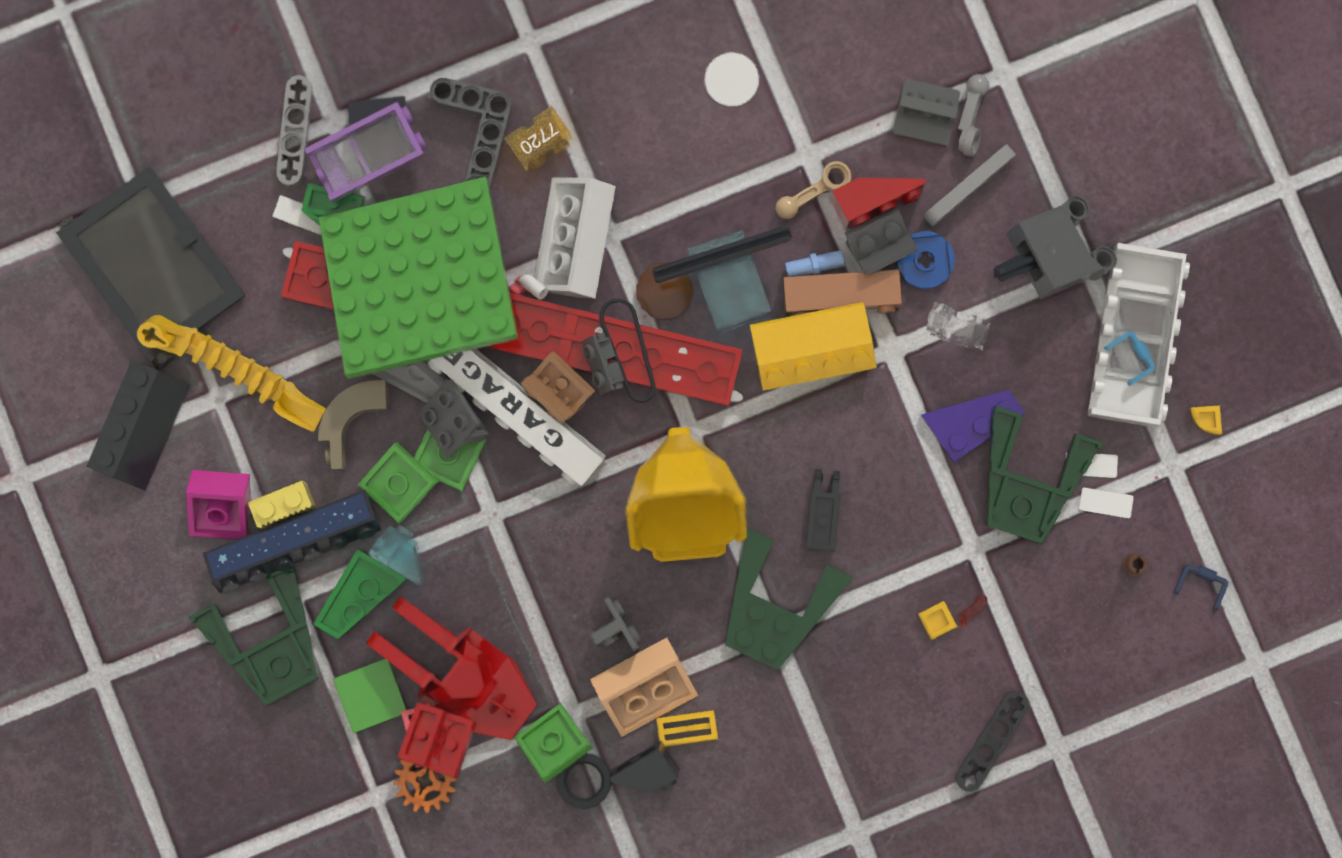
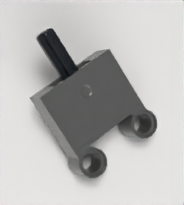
(1054, 251)

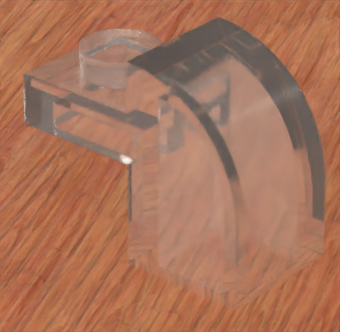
(957, 327)

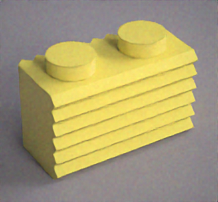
(281, 504)

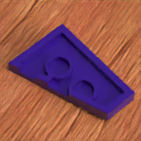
(968, 423)

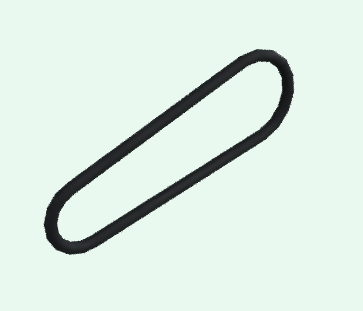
(601, 316)

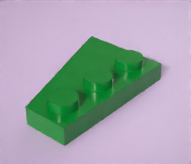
(357, 594)

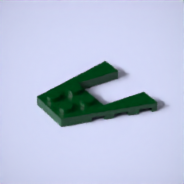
(1023, 504)
(763, 628)
(277, 664)

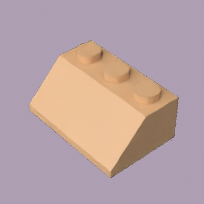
(643, 687)

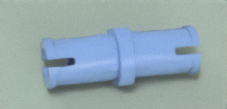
(815, 264)

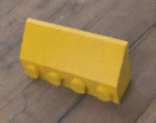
(813, 346)

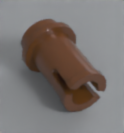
(1128, 564)

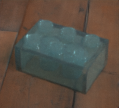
(731, 288)

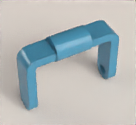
(1141, 351)

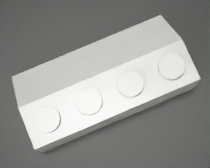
(574, 236)

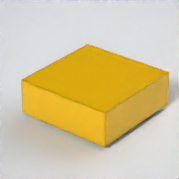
(937, 620)

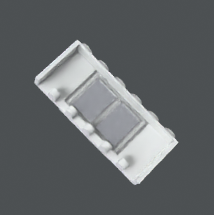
(1145, 300)

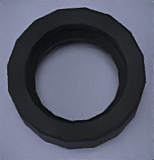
(596, 799)

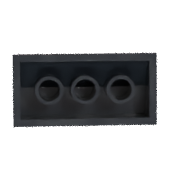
(138, 425)

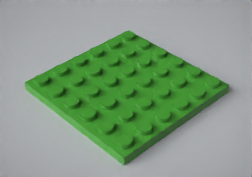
(417, 278)

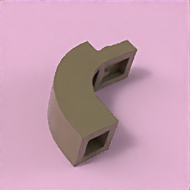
(344, 408)

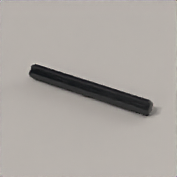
(722, 254)

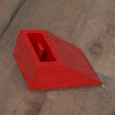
(872, 196)

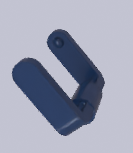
(1207, 574)

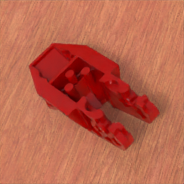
(479, 687)

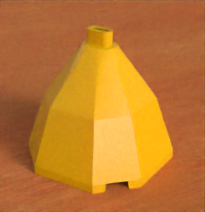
(685, 502)

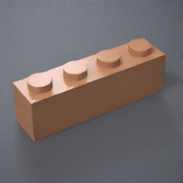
(821, 292)

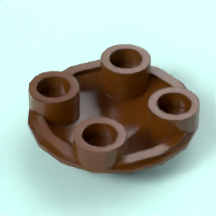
(666, 298)

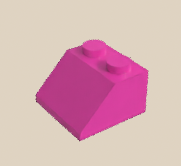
(218, 504)

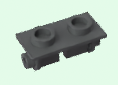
(596, 351)

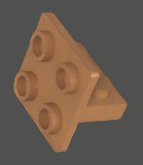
(558, 388)

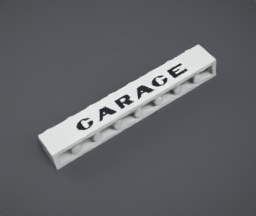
(520, 412)

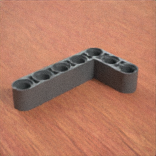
(489, 120)

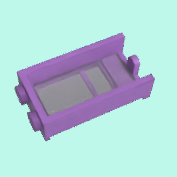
(366, 151)

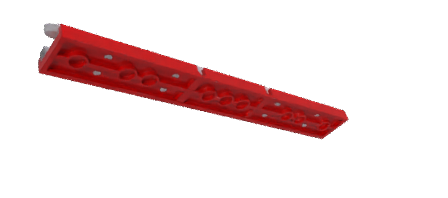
(677, 361)

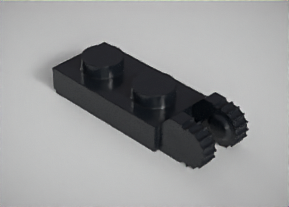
(823, 514)

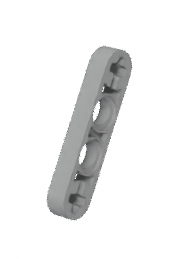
(294, 131)
(969, 185)

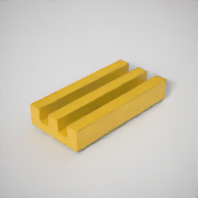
(662, 732)

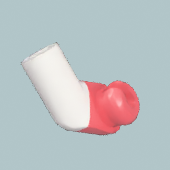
(527, 283)

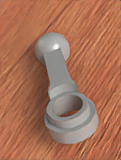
(970, 136)

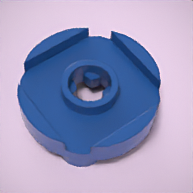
(938, 271)

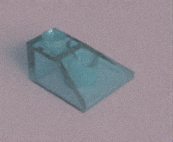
(400, 553)

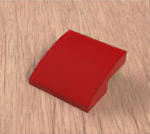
(437, 740)

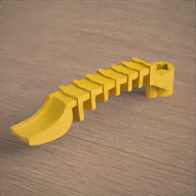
(180, 339)

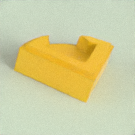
(1207, 419)

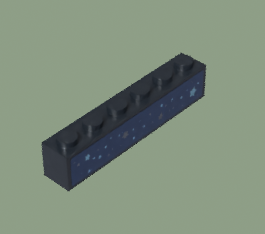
(292, 542)

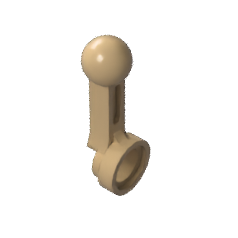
(788, 206)

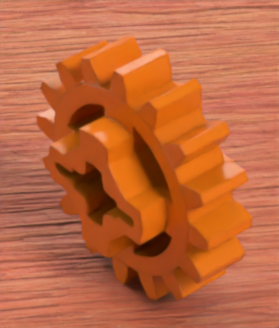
(419, 798)

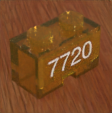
(539, 140)

